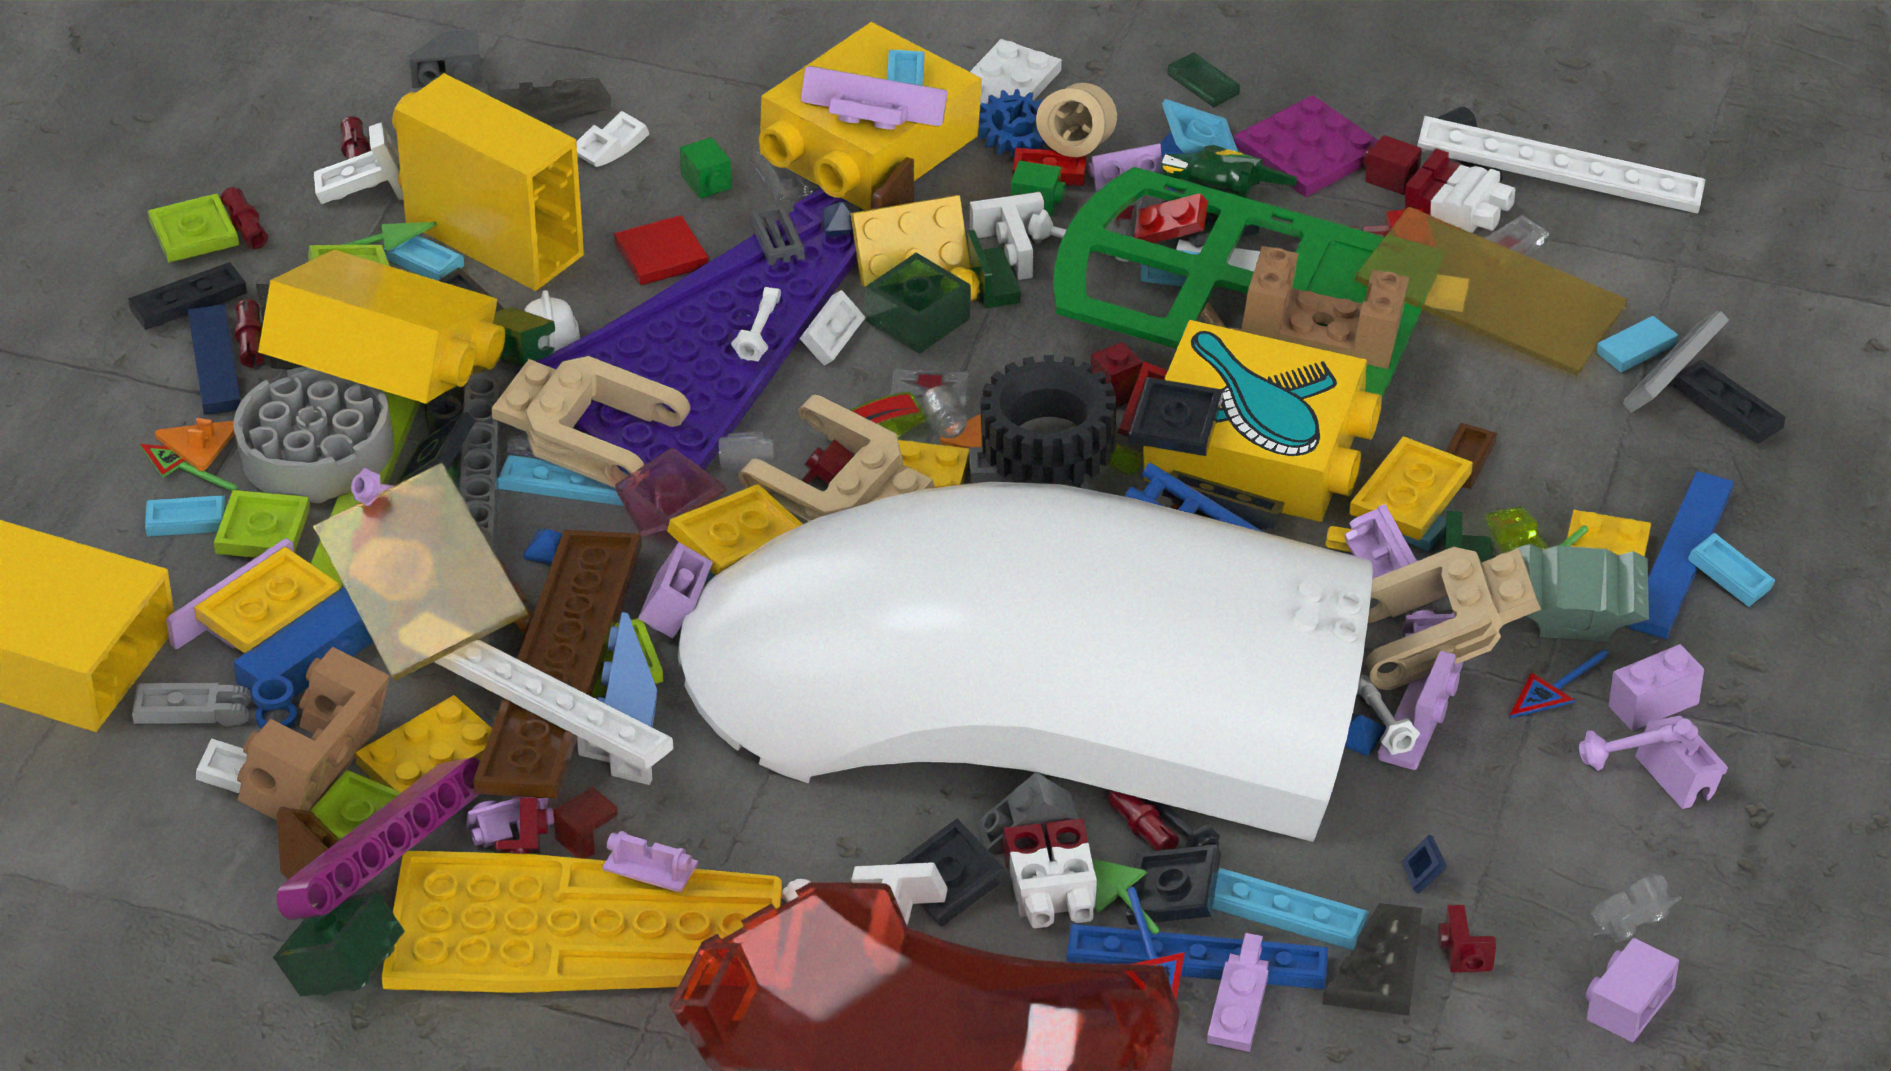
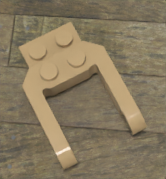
(552, 401)
(869, 476)
(1480, 597)

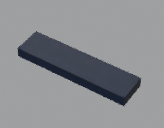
(214, 359)

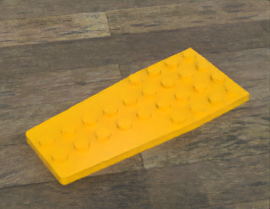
(555, 923)

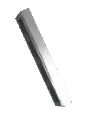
(1675, 361)

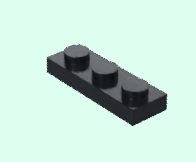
(192, 292)
(1729, 401)
(1253, 508)

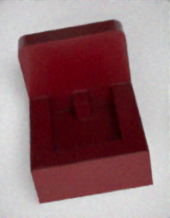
(827, 462)
(532, 824)
(1465, 952)

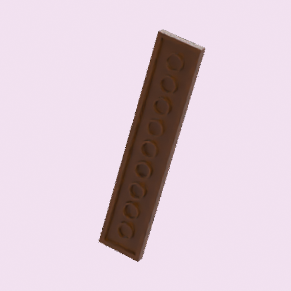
(568, 643)

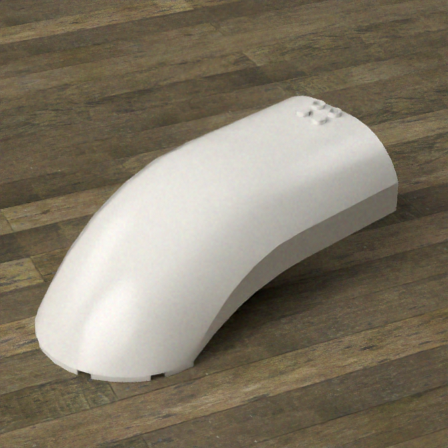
(1042, 641)

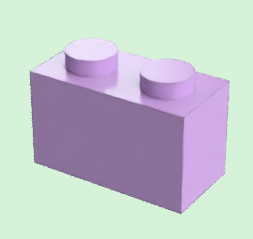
(675, 590)
(1656, 687)
(1631, 989)

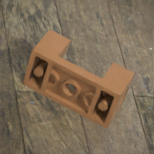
(1292, 315)
(343, 715)

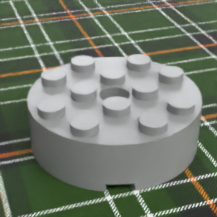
(312, 434)

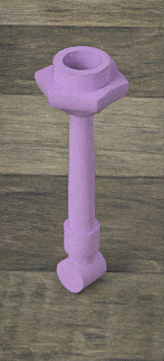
(368, 486)
(1595, 749)

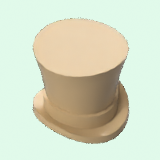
(1076, 119)

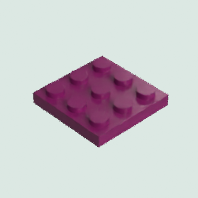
(1307, 143)

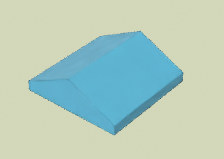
(1196, 129)

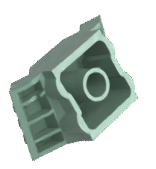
(1586, 591)

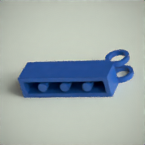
(279, 664)

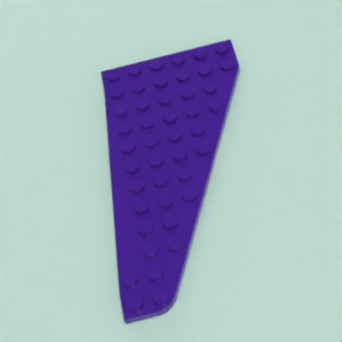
(688, 334)

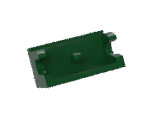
(522, 335)

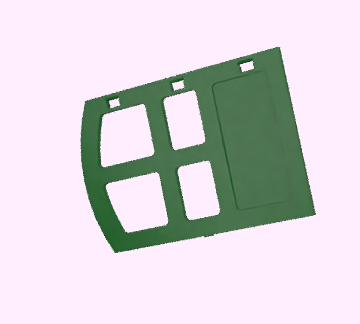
(1325, 263)

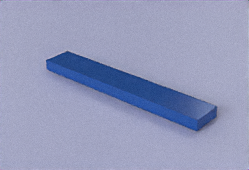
(1672, 570)
(1203, 957)

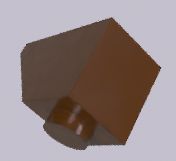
(301, 839)

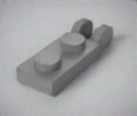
(191, 703)

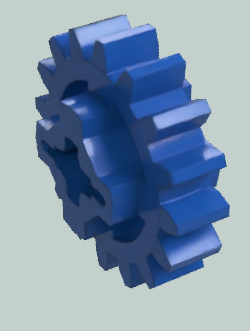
(1010, 122)

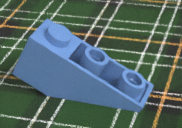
(628, 675)

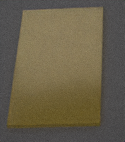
(1496, 291)
(419, 571)

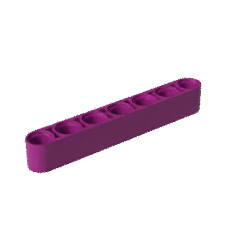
(378, 841)

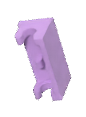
(1380, 541)
(1682, 765)

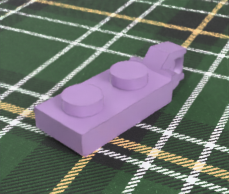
(1240, 997)

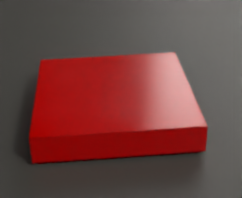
(660, 250)

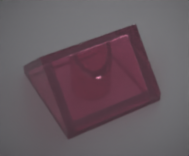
(666, 490)

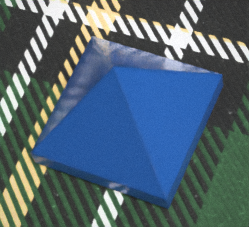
(543, 546)
(1363, 734)

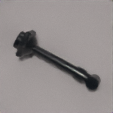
(1198, 837)

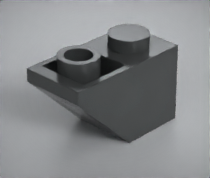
(448, 53)
(1030, 803)

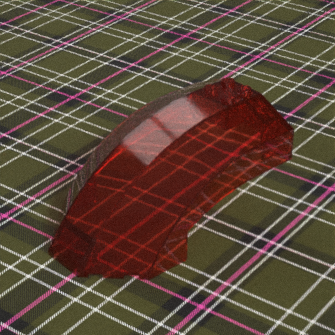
(856, 990)

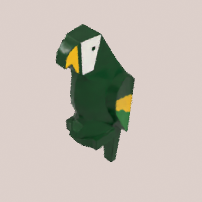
(1222, 169)

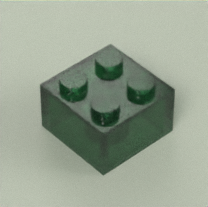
(917, 302)
(340, 947)

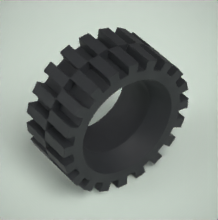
(1048, 391)

